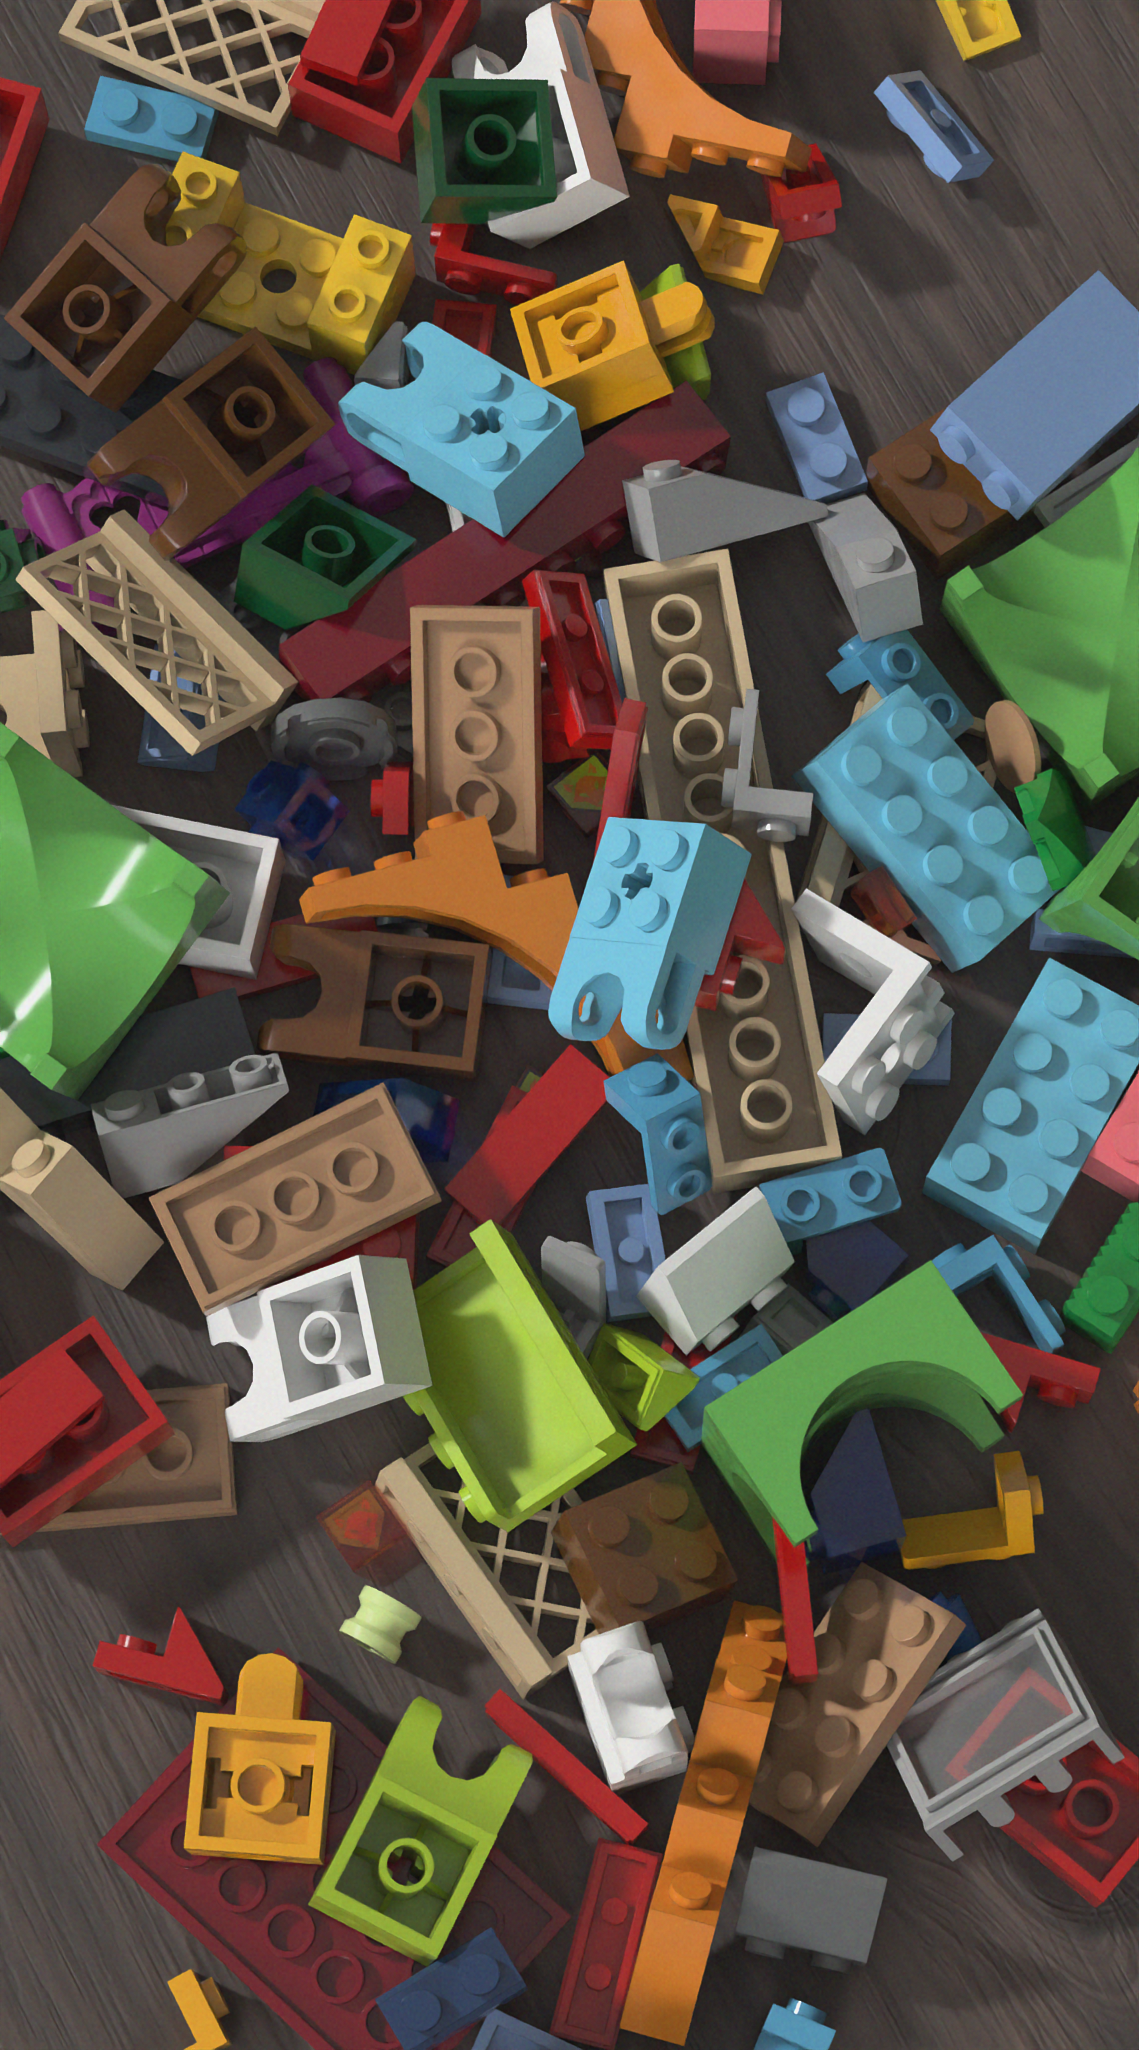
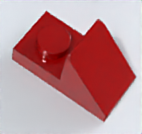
(803, 201)
(748, 934)
(1056, 1377)
(181, 1671)

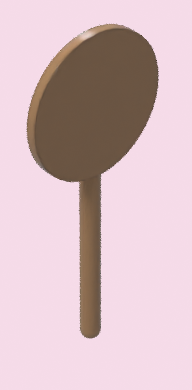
(1012, 746)

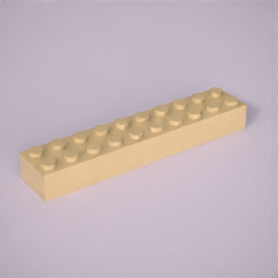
(762, 1045)

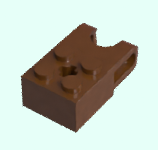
(134, 280)
(216, 438)
(363, 999)

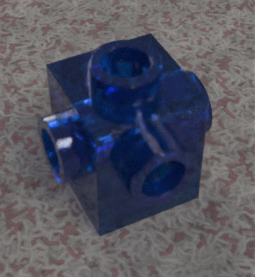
(292, 808)

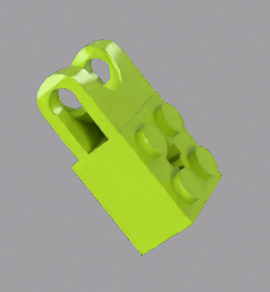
(431, 1820)

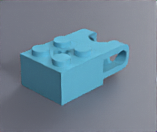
(468, 429)
(647, 930)

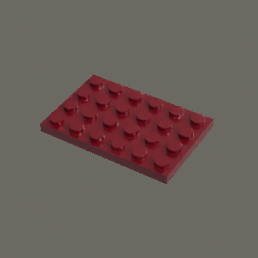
(258, 1912)

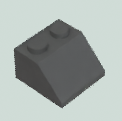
(809, 1910)

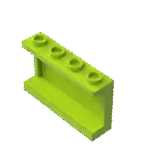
(509, 1385)

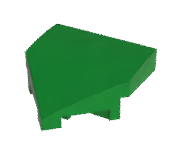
(1055, 827)

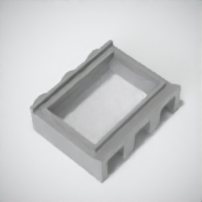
(994, 1723)

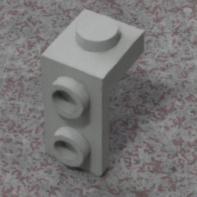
(771, 812)
(577, 1288)

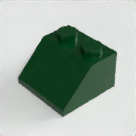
(482, 148)
(315, 559)

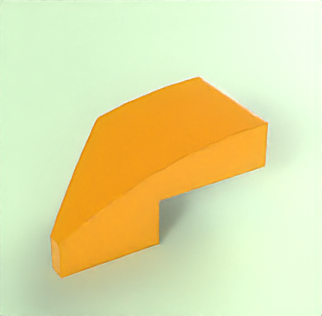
(727, 248)

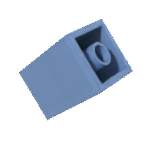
(1048, 399)

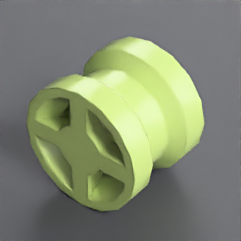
(380, 1624)

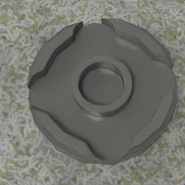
(335, 737)

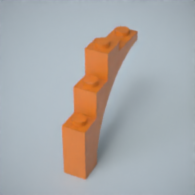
(665, 108)
(463, 889)
(707, 1825)

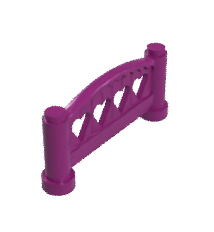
(333, 464)

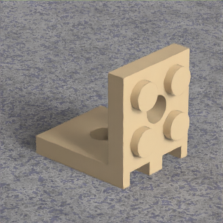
(42, 696)

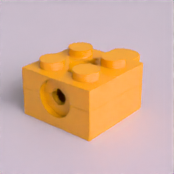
(607, 345)
(261, 1773)

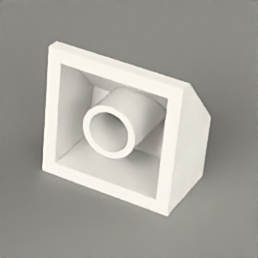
(719, 1274)

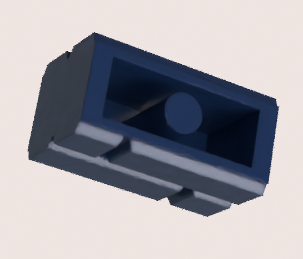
(452, 1993)

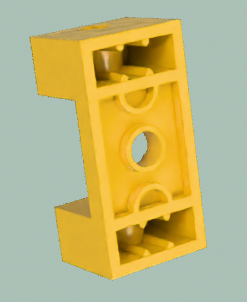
(343, 287)

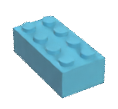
(934, 824)
(1039, 1107)

